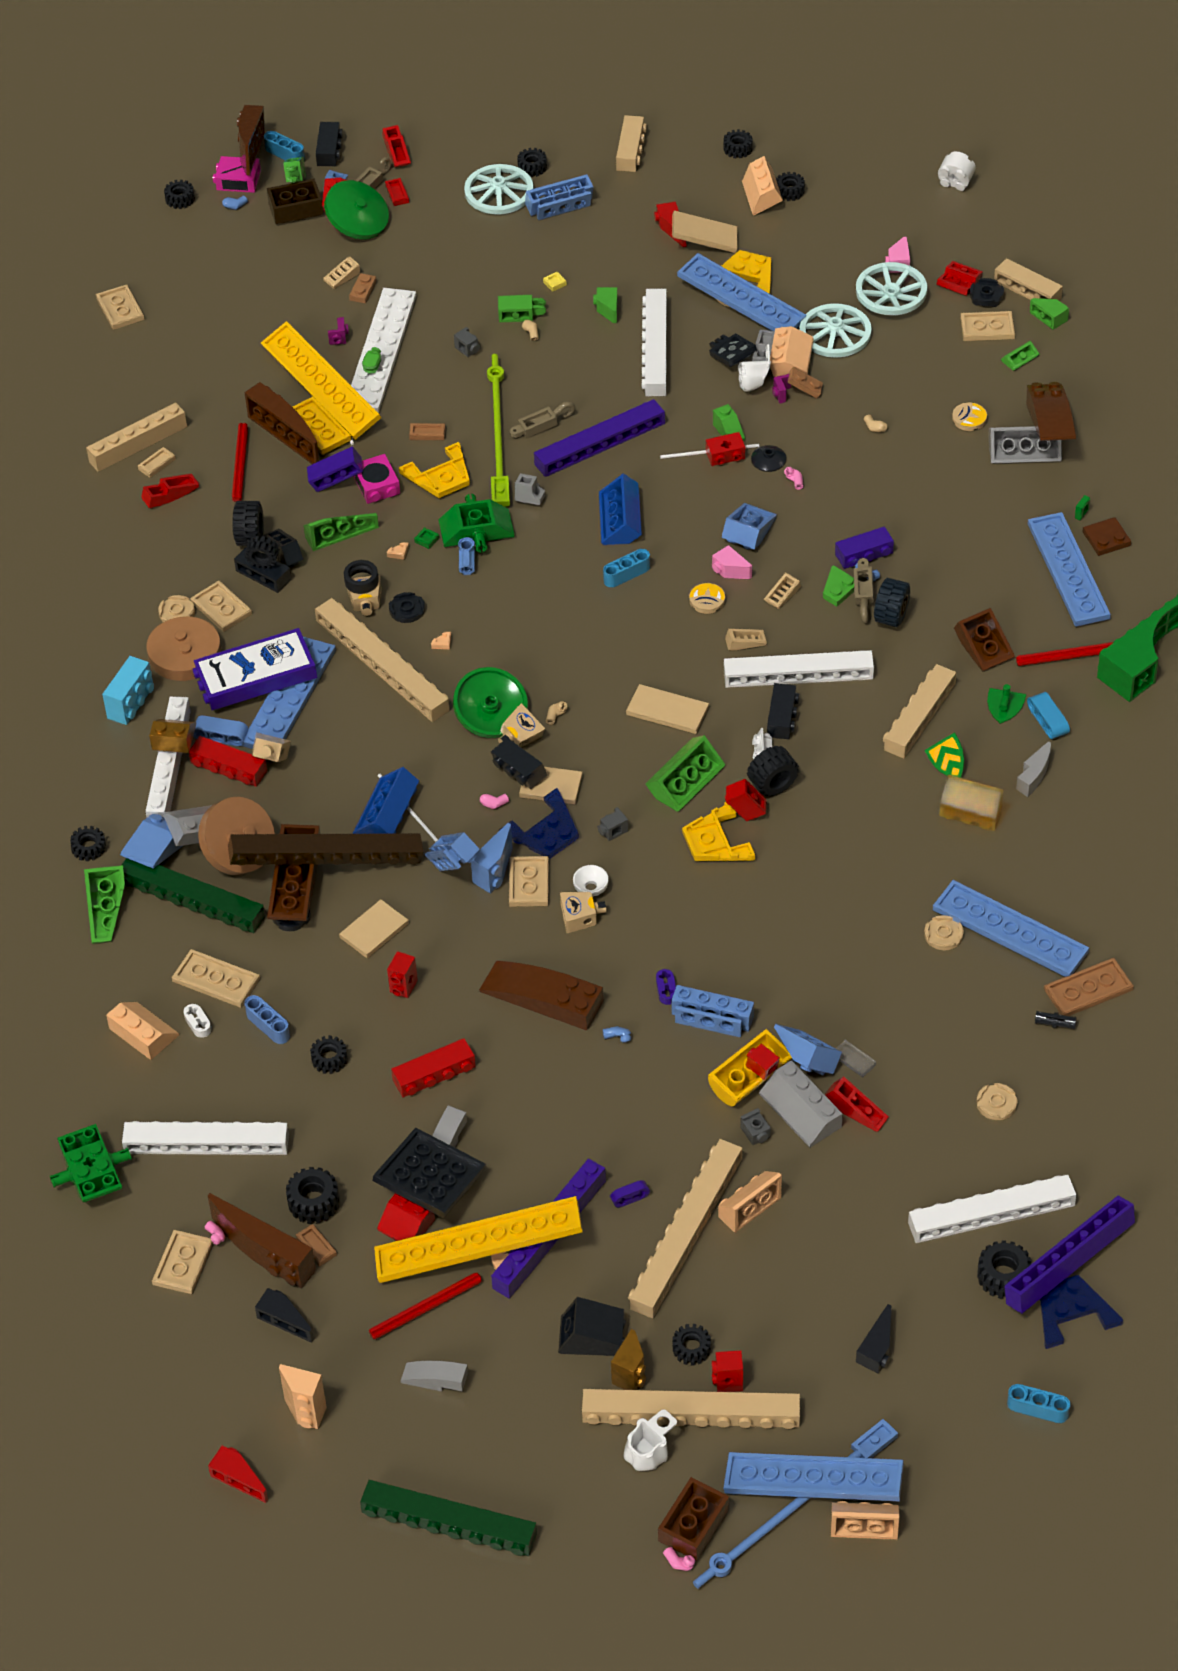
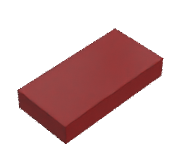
(396, 192)

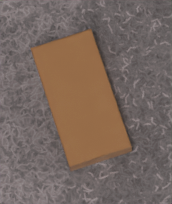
(427, 431)
(321, 1248)

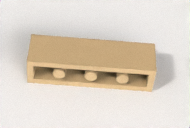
(630, 143)
(1026, 282)

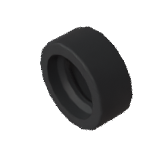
(360, 566)

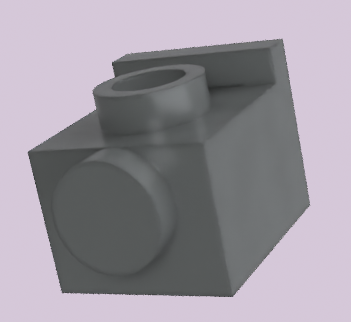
(466, 342)
(613, 825)
(755, 1127)

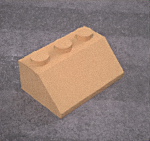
(761, 186)
(790, 350)
(140, 1028)
(750, 1200)
(303, 1395)
(864, 1520)

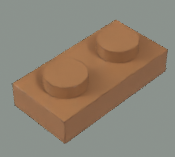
(362, 288)
(805, 382)

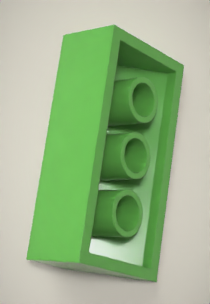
(685, 773)

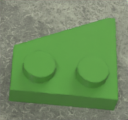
(838, 586)

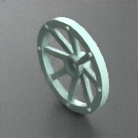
(497, 185)
(891, 291)
(835, 327)

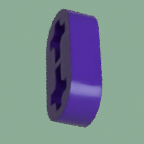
(662, 987)
(630, 1193)

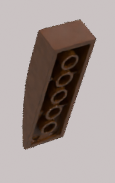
(250, 135)
(1050, 411)
(281, 421)
(293, 883)
(545, 992)
(264, 1243)

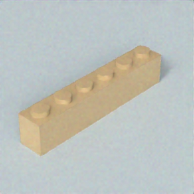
(136, 437)
(919, 711)

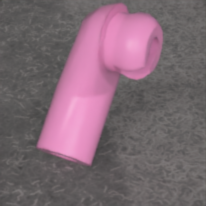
(795, 476)
(493, 802)
(217, 1233)
(680, 1563)

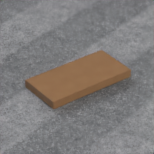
(1088, 987)

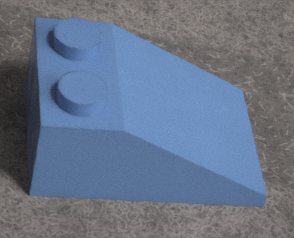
(748, 526)
(150, 842)
(492, 860)
(809, 1050)

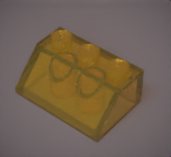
(971, 802)

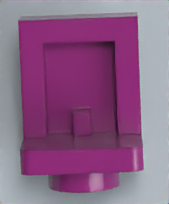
(338, 336)
(780, 386)

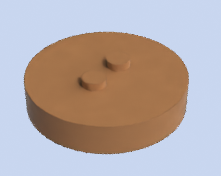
(178, 643)
(230, 817)

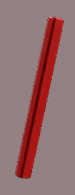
(239, 462)
(1061, 654)
(425, 1305)

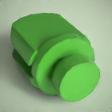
(372, 360)

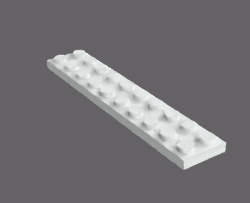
(387, 335)

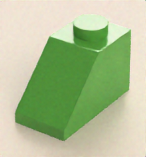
(606, 302)
(1049, 311)
(726, 421)

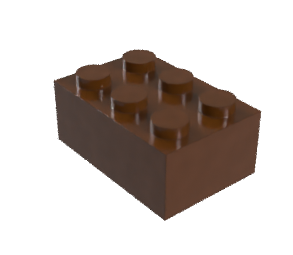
(693, 1518)

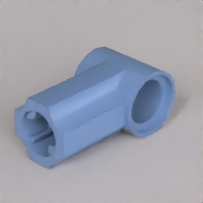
(466, 556)

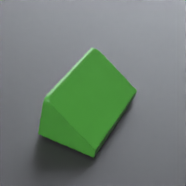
(1020, 356)

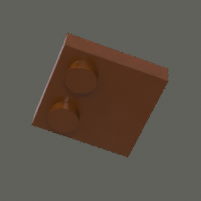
(1106, 536)

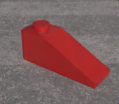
(664, 217)
(855, 1104)
(234, 1471)

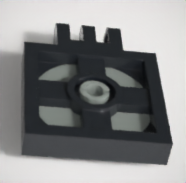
(731, 349)

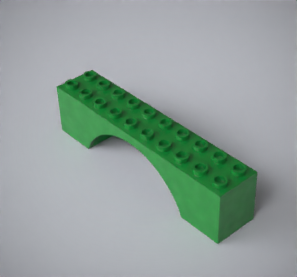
(1131, 661)

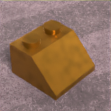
(172, 735)
(628, 1364)

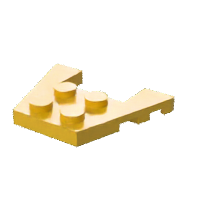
(751, 268)
(442, 478)
(709, 842)

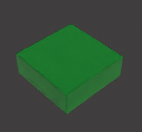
(1082, 507)
(426, 538)

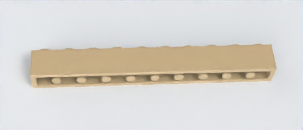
(382, 659)
(685, 1229)
(692, 1408)

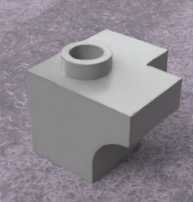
(528, 490)

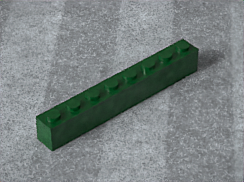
(194, 895)
(448, 1518)

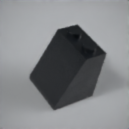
(591, 1328)

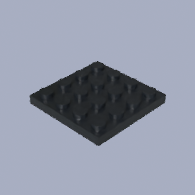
(429, 1172)

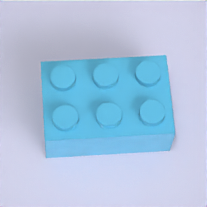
(128, 690)

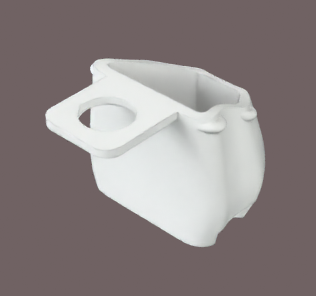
(754, 372)
(646, 1443)

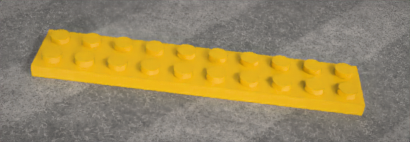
(321, 380)
(478, 1239)

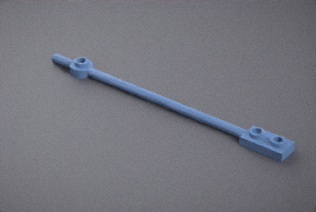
(864, 1447)

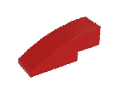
(395, 146)
(168, 490)

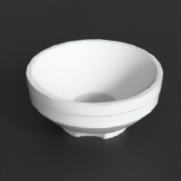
(590, 875)

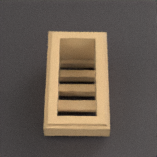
(349, 265)
(785, 579)
(738, 639)

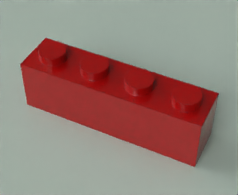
(227, 761)
(433, 1067)

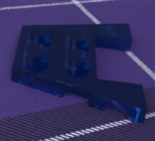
(552, 832)
(1070, 1301)

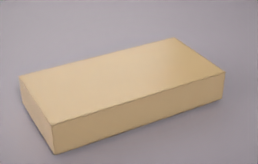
(156, 462)

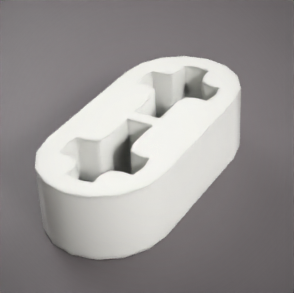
(200, 1019)

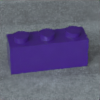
(334, 469)
(865, 545)

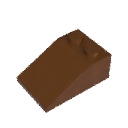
(984, 639)

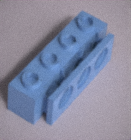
(582, 192)
(451, 851)
(701, 1018)

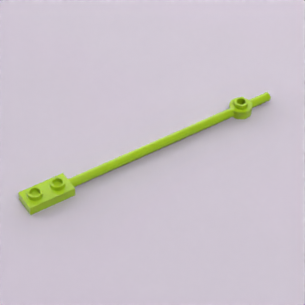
(499, 483)

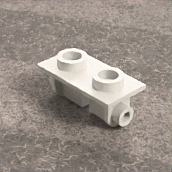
(761, 742)

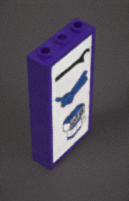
(254, 669)

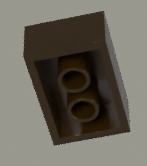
(295, 201)

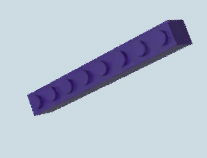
(599, 438)
(1069, 1254)
(522, 1261)

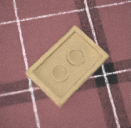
(120, 307)
(987, 326)
(221, 606)
(565, 780)
(528, 881)
(373, 928)
(182, 1262)

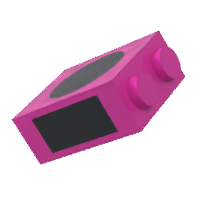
(232, 177)
(377, 479)

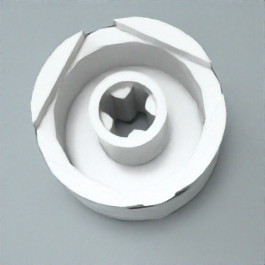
(956, 170)

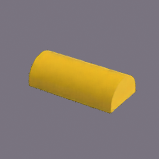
(734, 1080)

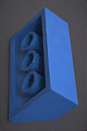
(620, 511)
(387, 803)

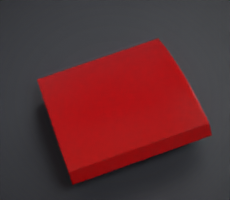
(959, 277)

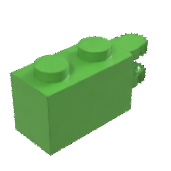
(294, 169)
(519, 308)

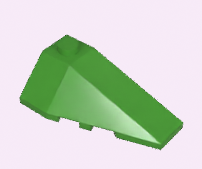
(336, 529)
(104, 897)

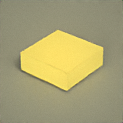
(554, 281)

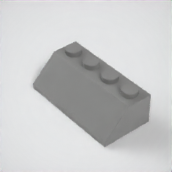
(1021, 445)
(185, 824)
(801, 1104)

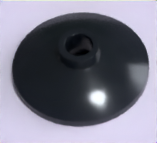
(768, 458)

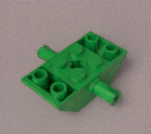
(476, 520)
(89, 1164)

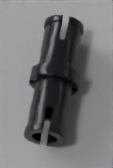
(1055, 1020)

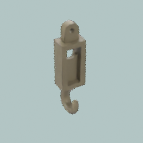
(373, 176)
(540, 420)
(863, 590)

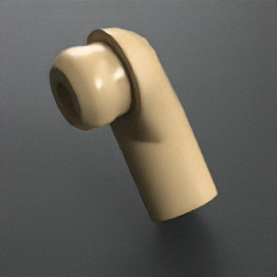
(531, 327)
(874, 425)
(554, 711)

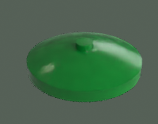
(356, 209)
(486, 700)

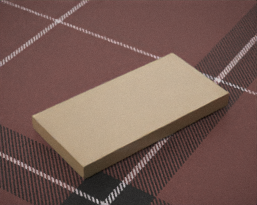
(704, 231)
(667, 709)
(215, 978)

